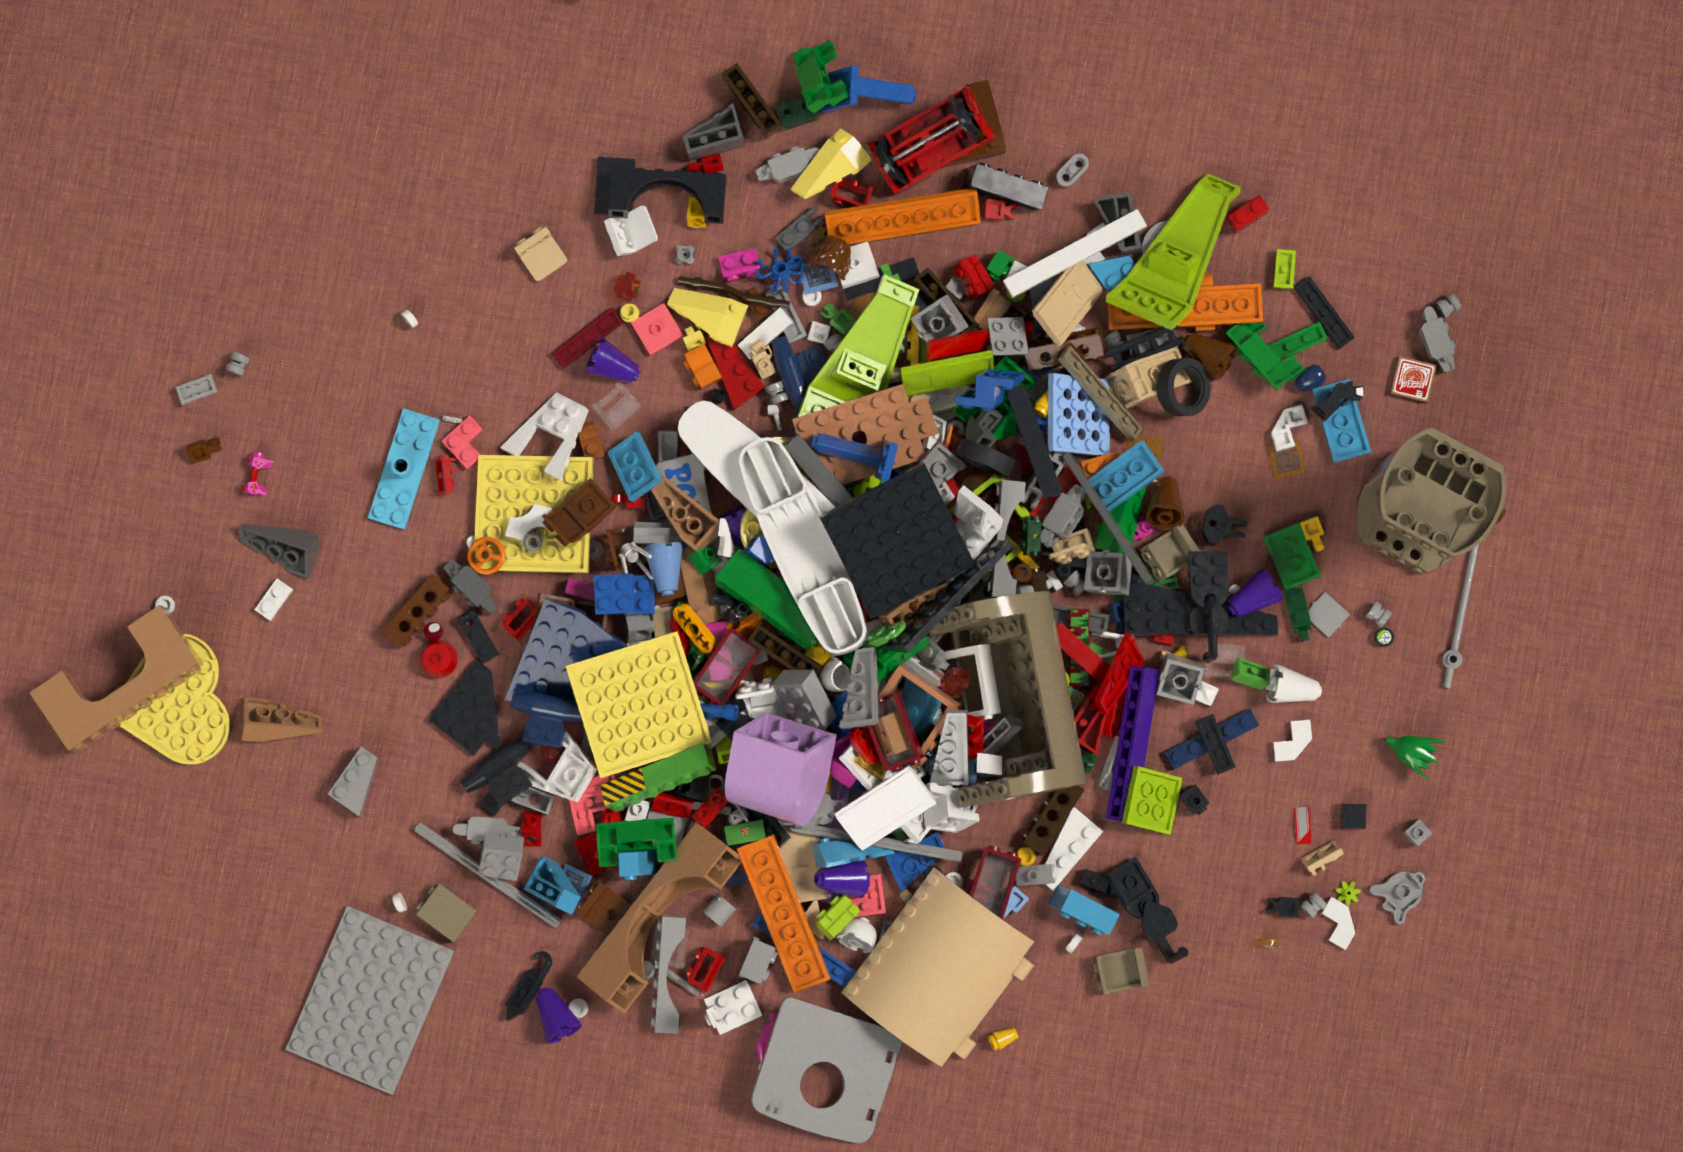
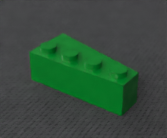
(1126, 517)

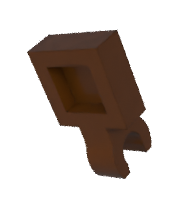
(759, 310)
(201, 450)

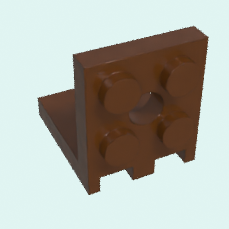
(597, 905)

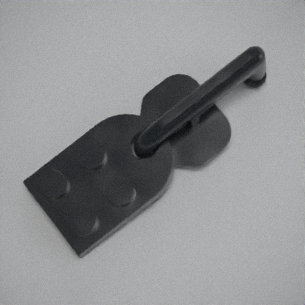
(1208, 576)
(1142, 902)

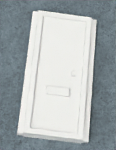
(885, 808)

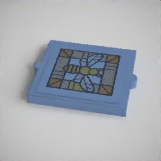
(818, 279)
(578, 878)

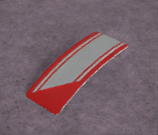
(1302, 825)

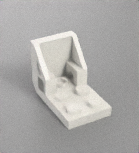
(976, 521)

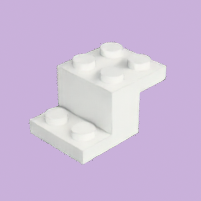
(947, 812)

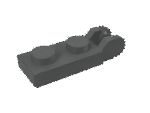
(799, 230)

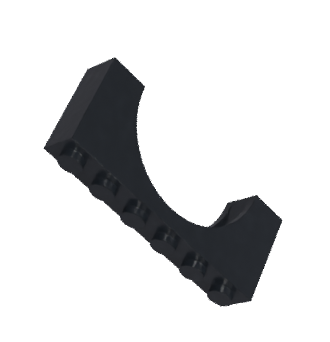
(629, 184)

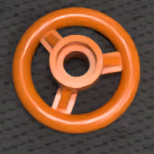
(482, 542)

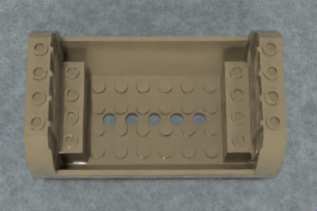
(1431, 500)
(1029, 687)

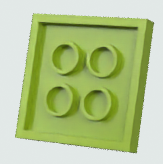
(1152, 800)

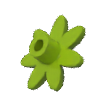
(1351, 896)

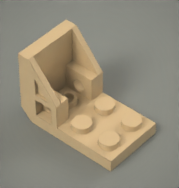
(1138, 380)

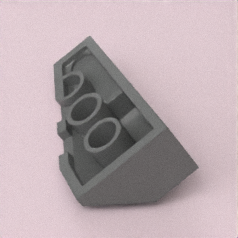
(288, 546)

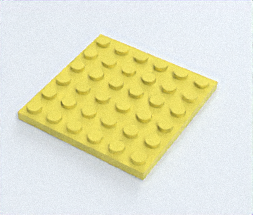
(510, 489)
(638, 704)

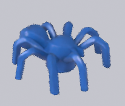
(782, 270)

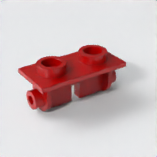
(711, 808)

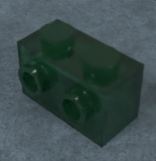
(794, 113)

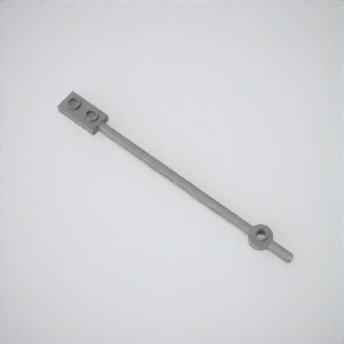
(1459, 621)

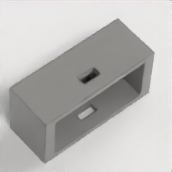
(544, 805)

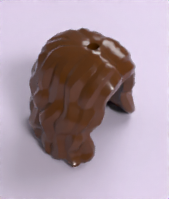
(833, 254)

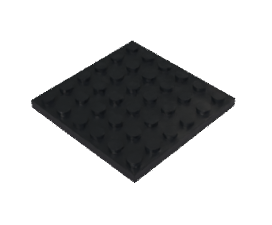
(897, 540)

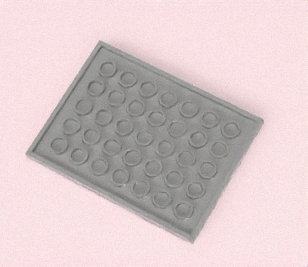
(370, 1000)

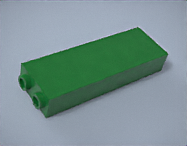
(765, 596)

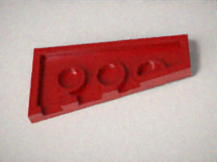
(736, 373)
(1118, 673)

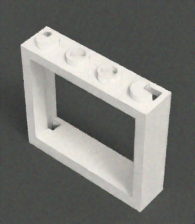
(986, 679)

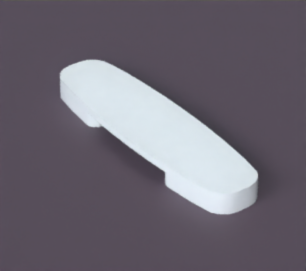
(717, 443)
(802, 546)

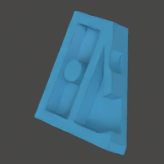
(1112, 271)

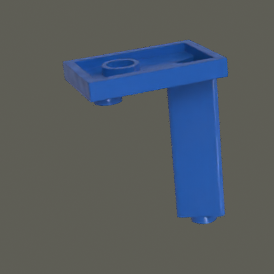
(869, 88)
(853, 451)

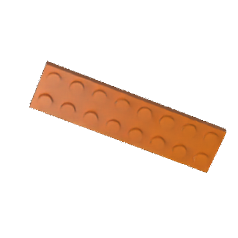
(904, 216)
(1212, 307)
(783, 913)

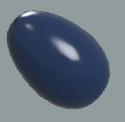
(1310, 378)

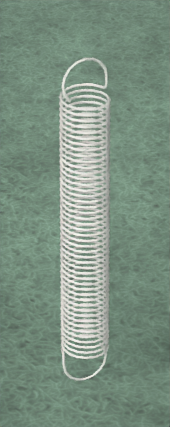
(684, 983)

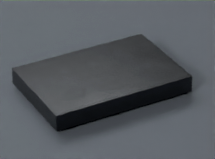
(604, 167)

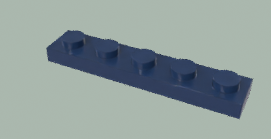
(1195, 747)

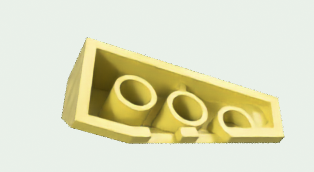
(834, 160)
(714, 314)

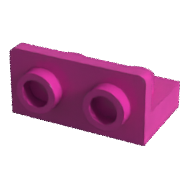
(739, 264)

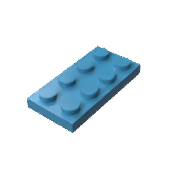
(1343, 428)
(1126, 475)

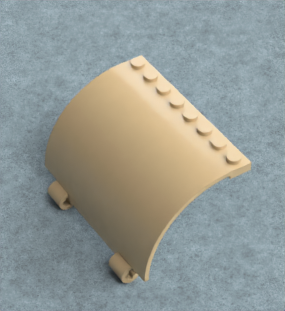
(939, 969)

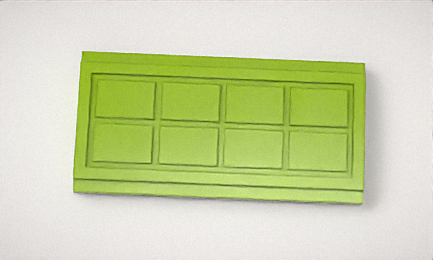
(945, 373)

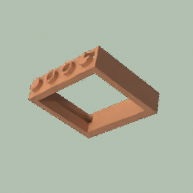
(892, 684)

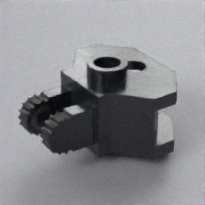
(1222, 525)

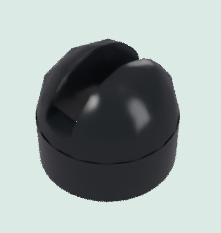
(717, 395)

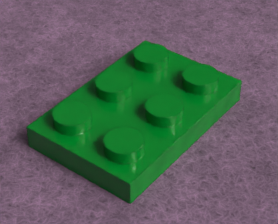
(1291, 556)

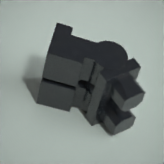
(1340, 393)

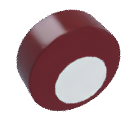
(433, 631)

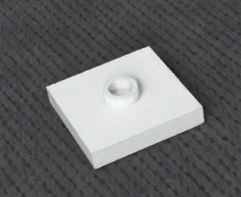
(862, 266)

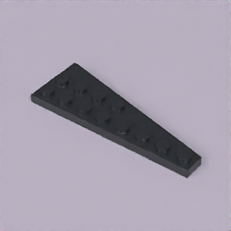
(941, 603)
(1166, 612)

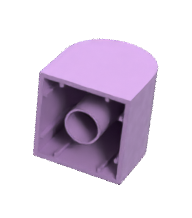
(779, 768)

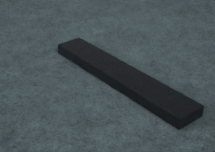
(1034, 441)

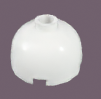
(858, 934)

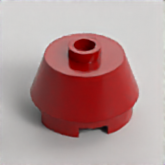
(438, 659)

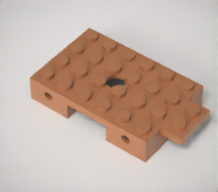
(880, 417)

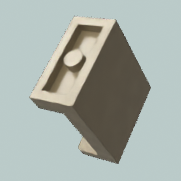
(1169, 552)
(446, 912)
(1121, 971)

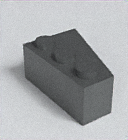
(715, 135)
(1114, 208)

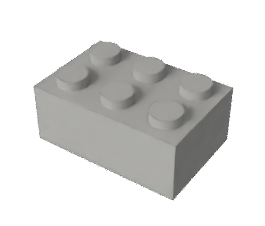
(804, 698)

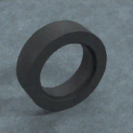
(1165, 387)
(984, 458)

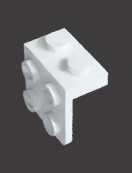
(631, 233)

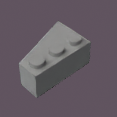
(355, 781)

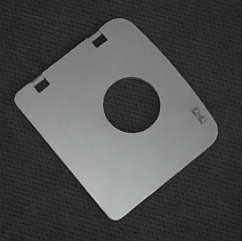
(814, 1035)

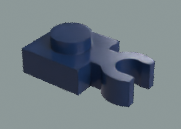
(1116, 615)

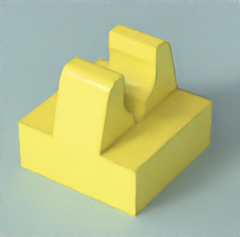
(693, 339)

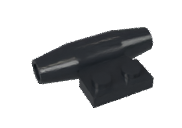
(501, 772)

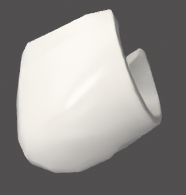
(835, 675)

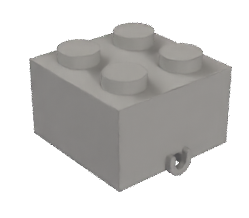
(939, 320)
(1108, 573)
(1180, 678)
(501, 856)
(758, 961)

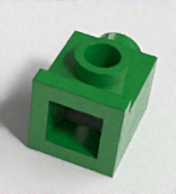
(999, 265)
(704, 559)

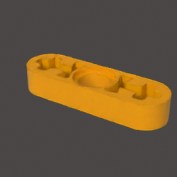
(690, 614)

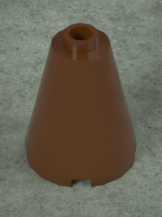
(1210, 353)
(1166, 505)

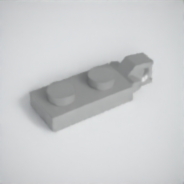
(932, 656)
(1107, 773)

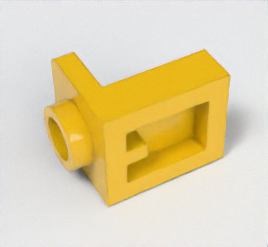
(695, 214)

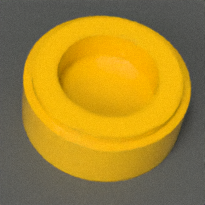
(1027, 854)

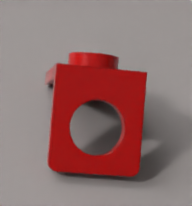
(531, 827)

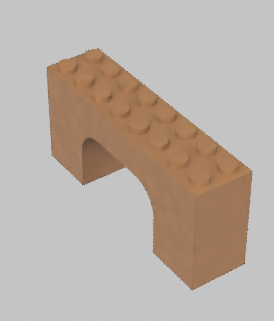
(167, 663)

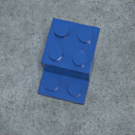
(989, 389)
(624, 594)

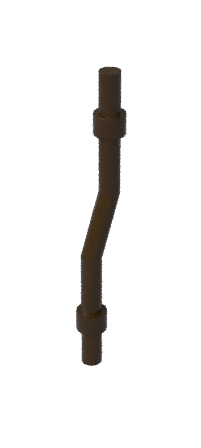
(769, 301)

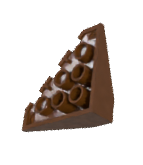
(986, 104)

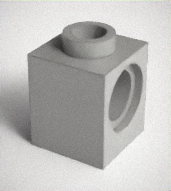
(639, 627)
(1417, 832)

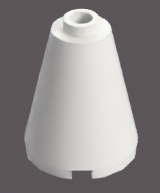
(1291, 686)

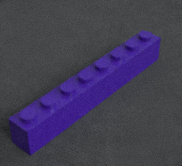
(1133, 735)

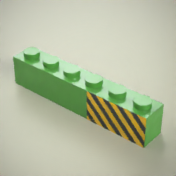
(658, 777)

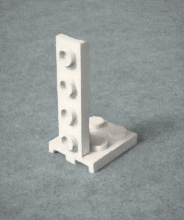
(731, 1008)

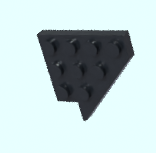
(470, 710)

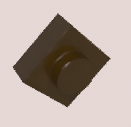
(819, 236)

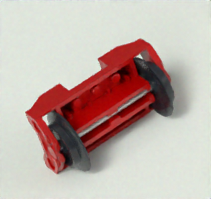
(915, 153)

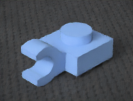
(1016, 901)

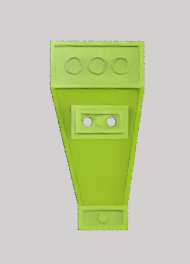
(1173, 267)
(868, 345)

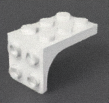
(761, 699)

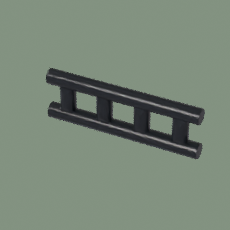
(1133, 344)

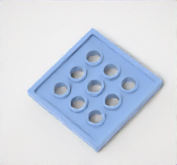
(1071, 423)

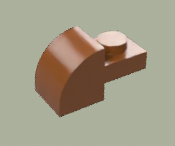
(590, 441)

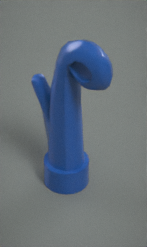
(728, 711)

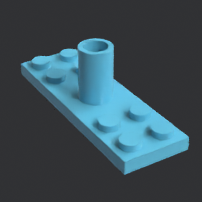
(399, 489)

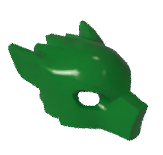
(1414, 751)

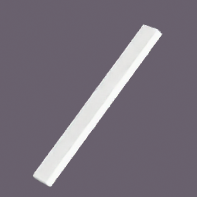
(1074, 253)

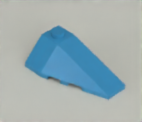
(835, 853)

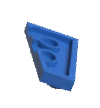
(909, 866)

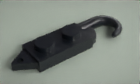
(527, 987)

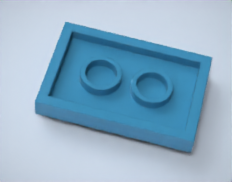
(634, 466)

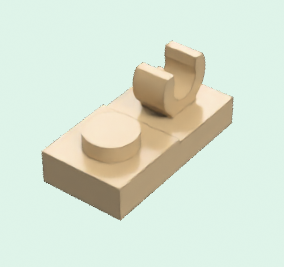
(1322, 855)

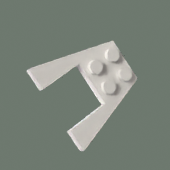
(559, 417)
(570, 774)

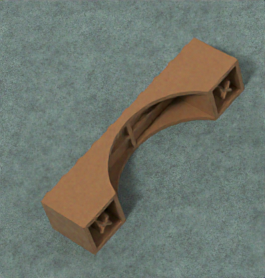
(618, 964)

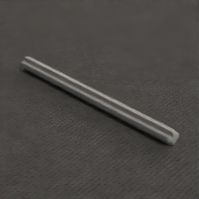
(887, 843)
(499, 883)

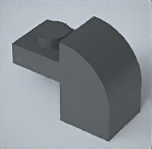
(980, 428)

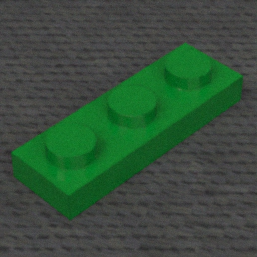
(1299, 341)

